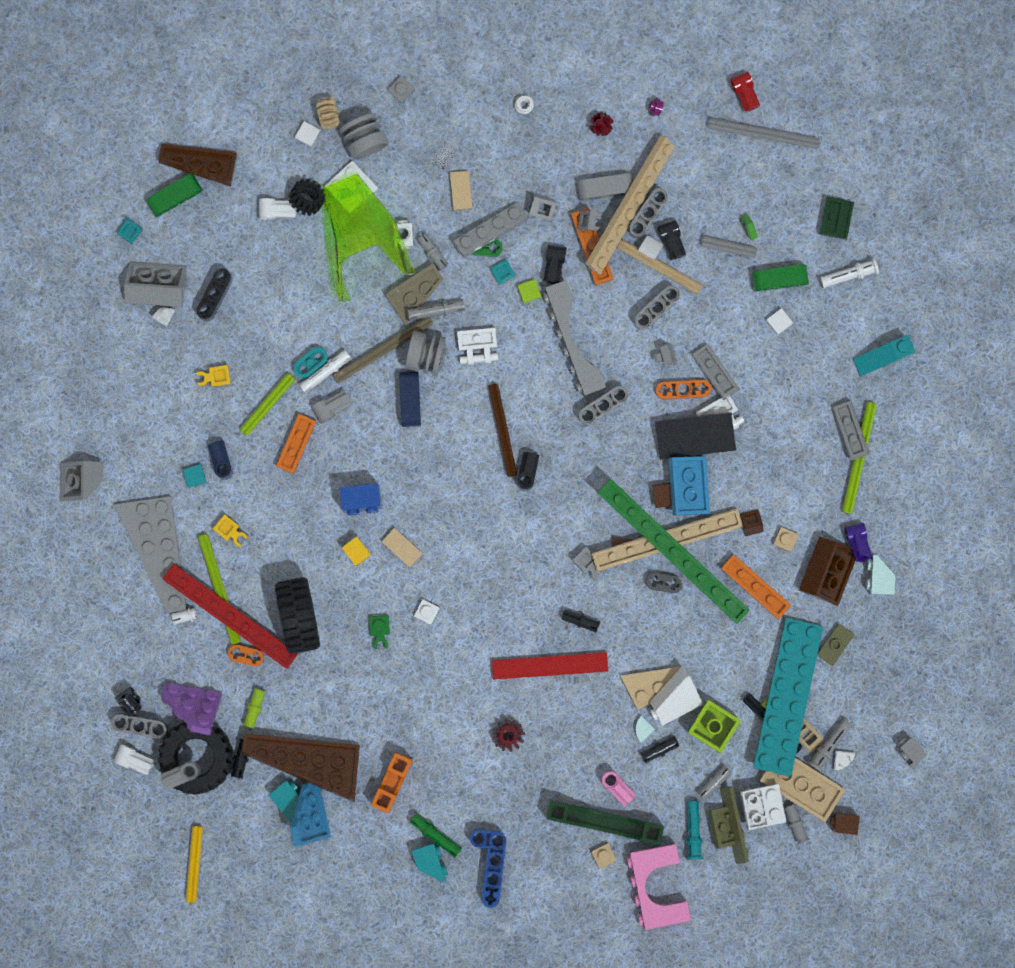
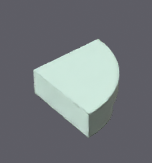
(643, 729)

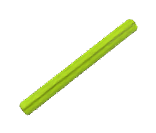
(857, 465)
(216, 579)

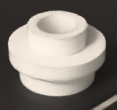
(524, 98)

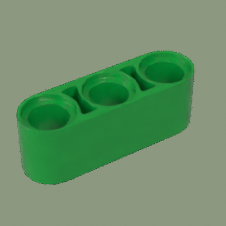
(174, 195)
(780, 278)

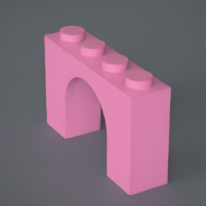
(643, 863)

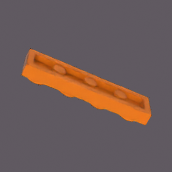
(588, 242)
(755, 587)

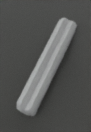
(728, 246)

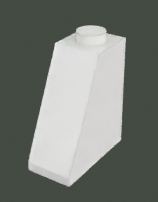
(675, 698)

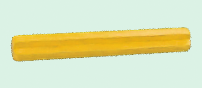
(194, 864)

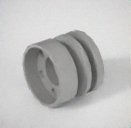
(363, 133)
(425, 353)

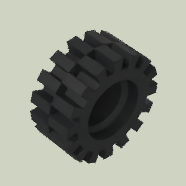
(301, 203)

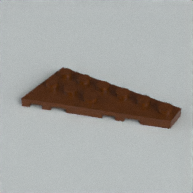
(320, 763)

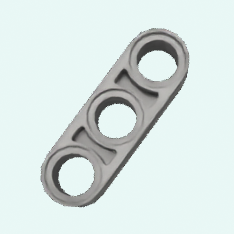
(604, 186)
(650, 204)
(659, 299)
(610, 399)
(130, 726)

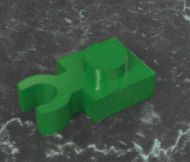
(379, 627)

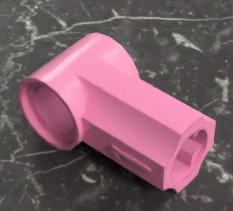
(618, 788)

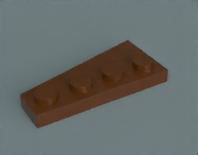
(205, 163)

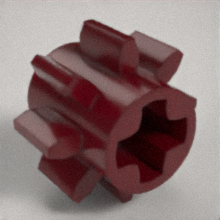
(601, 124)

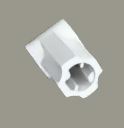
(275, 209)
(130, 758)

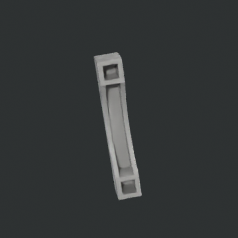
(588, 376)

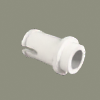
(184, 616)

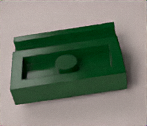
(836, 218)

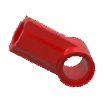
(744, 89)

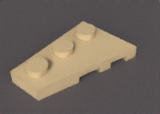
(647, 684)

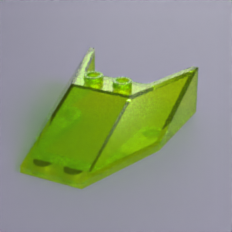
(355, 223)

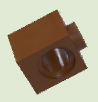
(845, 823)

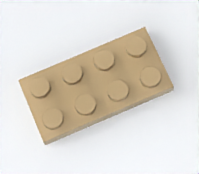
(807, 789)

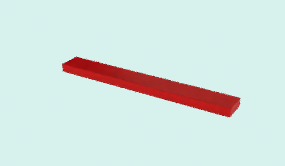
(229, 615)

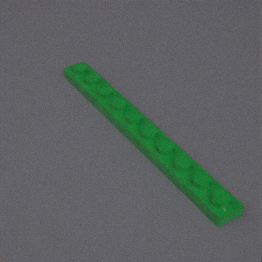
(673, 551)

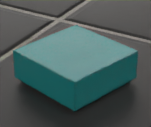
(129, 231)
(502, 272)
(194, 476)

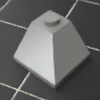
(79, 479)

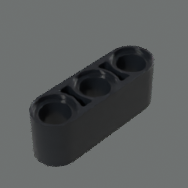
(218, 286)

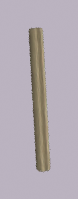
(381, 350)

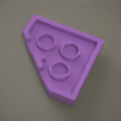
(193, 705)

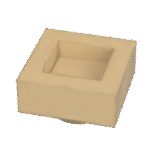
(785, 539)
(604, 855)

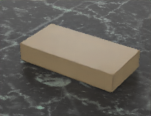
(461, 190)
(402, 547)

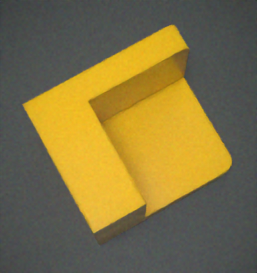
(356, 551)

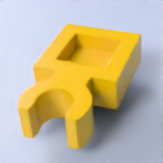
(217, 376)
(228, 528)

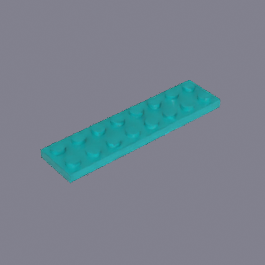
(788, 697)

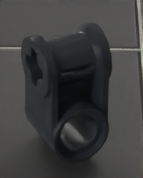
(129, 701)

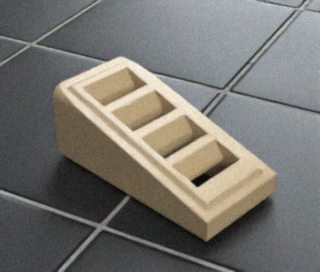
(816, 743)

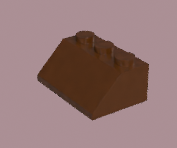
(828, 571)

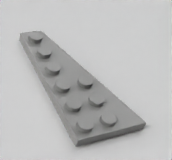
(155, 539)

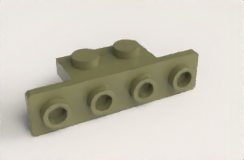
(727, 826)

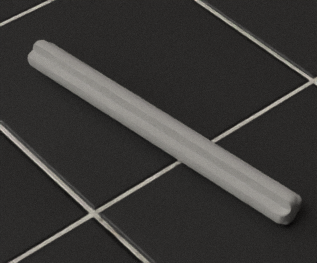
(763, 133)

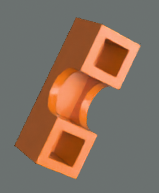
(392, 782)

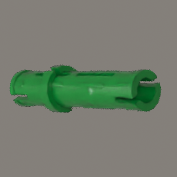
(438, 837)

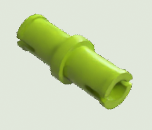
(254, 708)

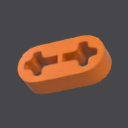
(244, 660)

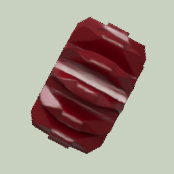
(509, 729)

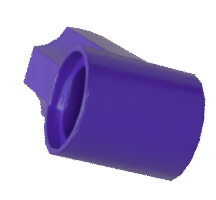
(857, 538)

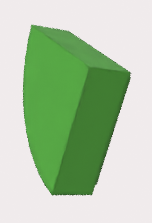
(746, 220)

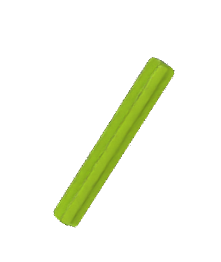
(267, 404)

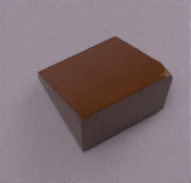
(662, 495)
(752, 522)

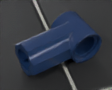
(220, 458)

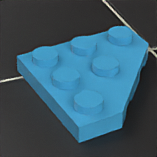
(310, 817)

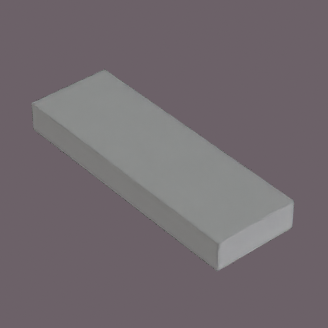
(715, 371)
(851, 430)

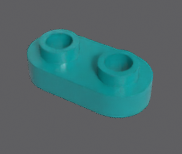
(309, 361)

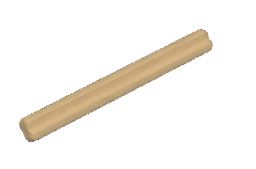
(660, 267)

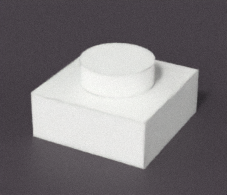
(426, 612)

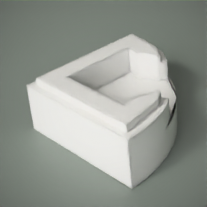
(164, 315)
(842, 759)

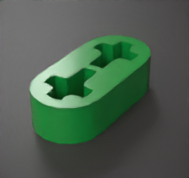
(488, 252)

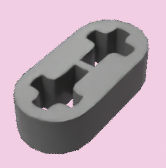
(665, 578)

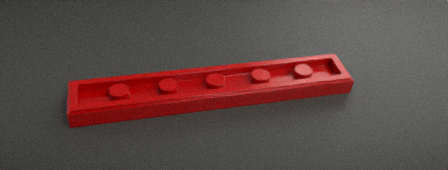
(550, 666)

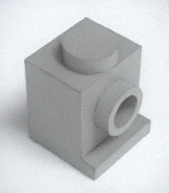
(534, 207)
(910, 751)

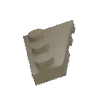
(414, 291)

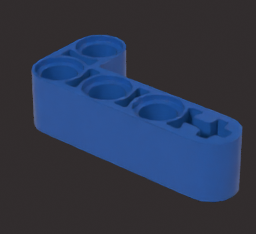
(490, 868)

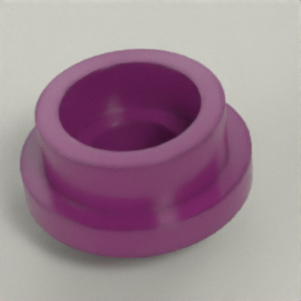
(655, 107)

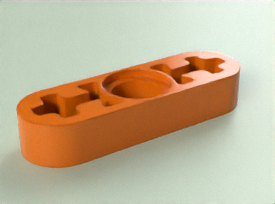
(668, 384)

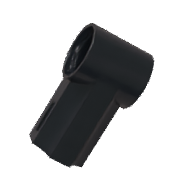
(670, 236)
(555, 259)
(528, 469)

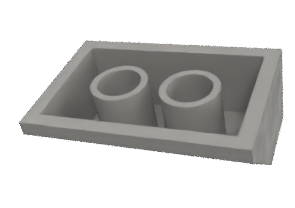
(155, 284)

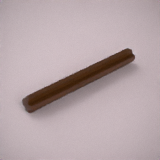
(502, 430)

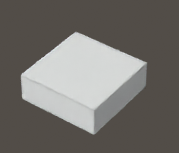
(307, 134)
(650, 247)
(779, 321)

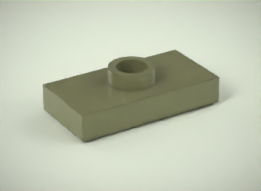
(835, 645)

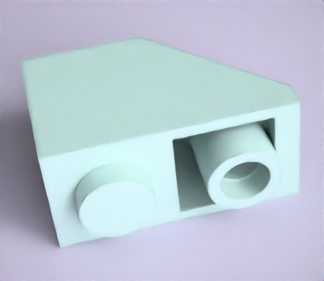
(881, 577)

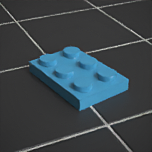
(689, 486)

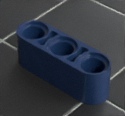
(409, 399)

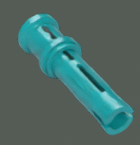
(693, 840)

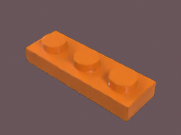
(296, 443)

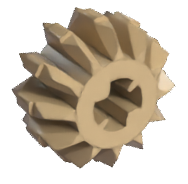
(328, 113)

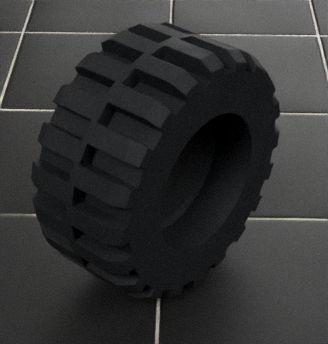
(297, 615)
(222, 758)

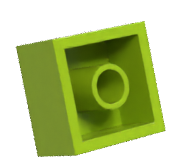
(714, 726)

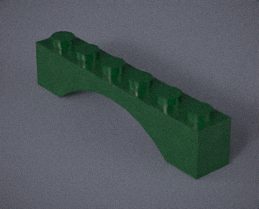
(605, 822)

